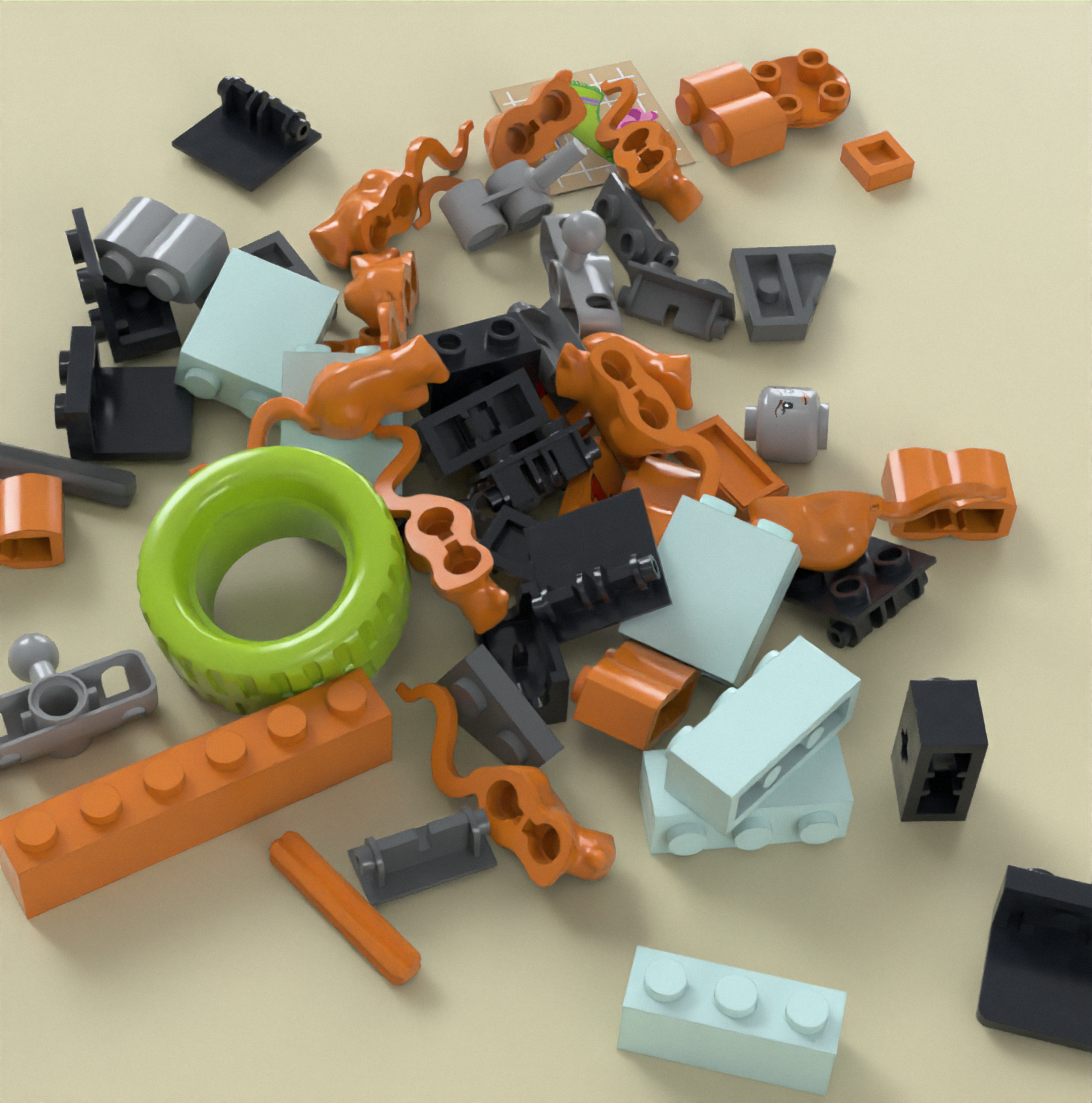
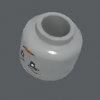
(787, 424)

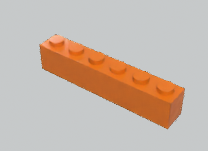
(194, 792)

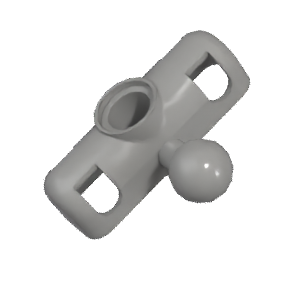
(580, 277)
(67, 708)

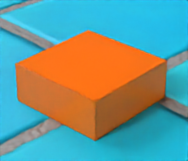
(877, 161)

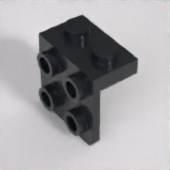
(127, 314)
(120, 409)
(1039, 959)

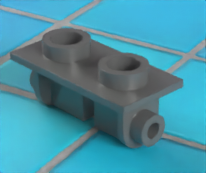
(631, 227)
(701, 305)
(551, 332)
(423, 856)

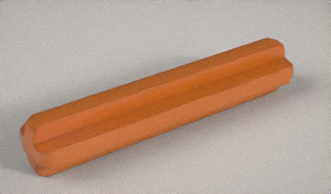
(345, 908)

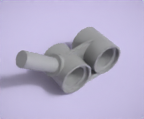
(513, 202)

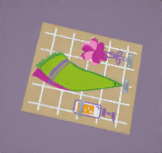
(599, 161)

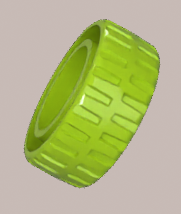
(238, 507)

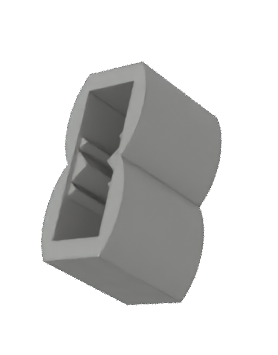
(162, 250)

